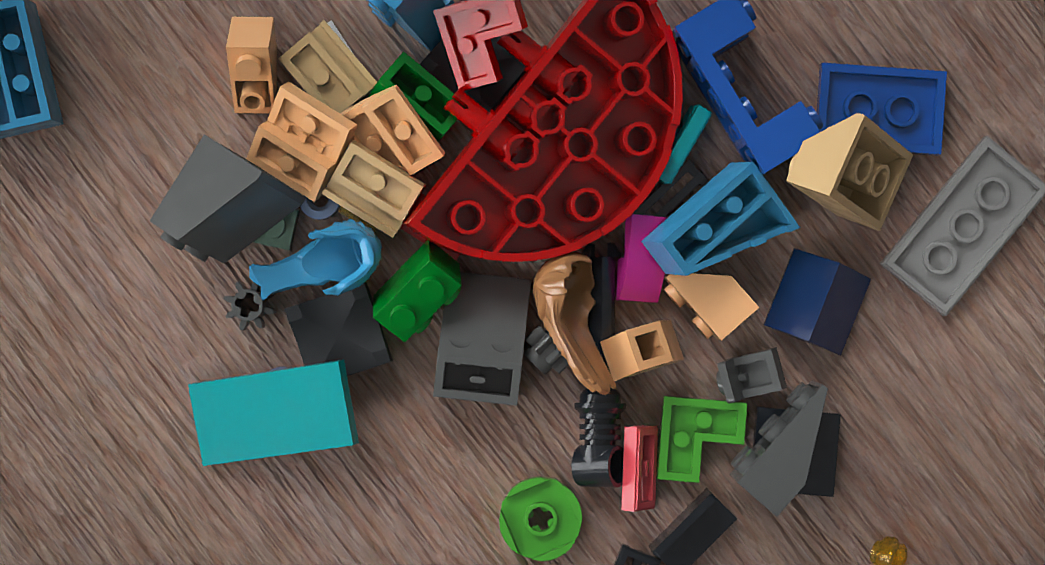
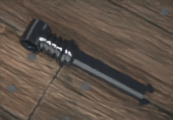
(600, 459)

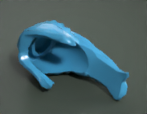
(341, 253)

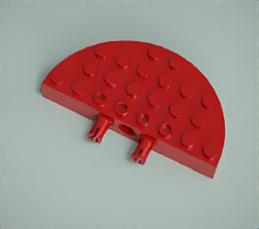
(567, 143)

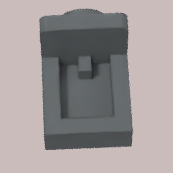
(750, 375)

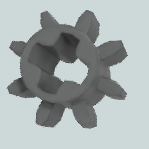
(240, 311)
(544, 352)

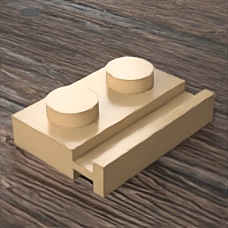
(328, 69)
(373, 189)

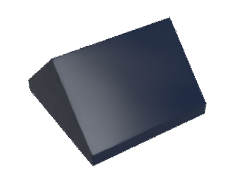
(817, 301)

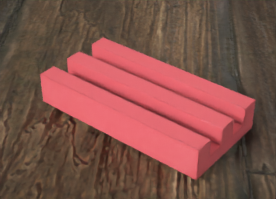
(639, 467)

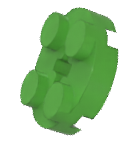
(562, 527)

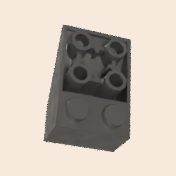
(483, 340)
(782, 457)

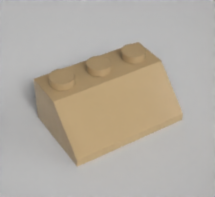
(851, 170)

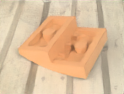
(394, 130)
(301, 141)

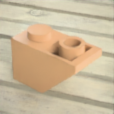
(252, 64)
(714, 299)
(641, 349)

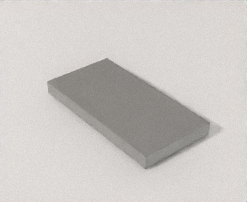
(964, 226)

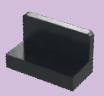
(693, 531)

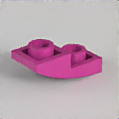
(638, 272)

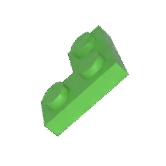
(686, 425)

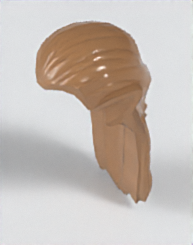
(563, 305)

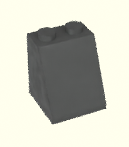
(221, 203)

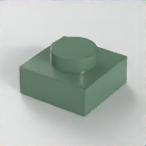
(282, 233)

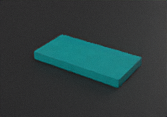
(273, 413)

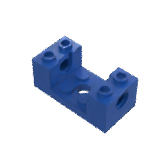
(707, 37)

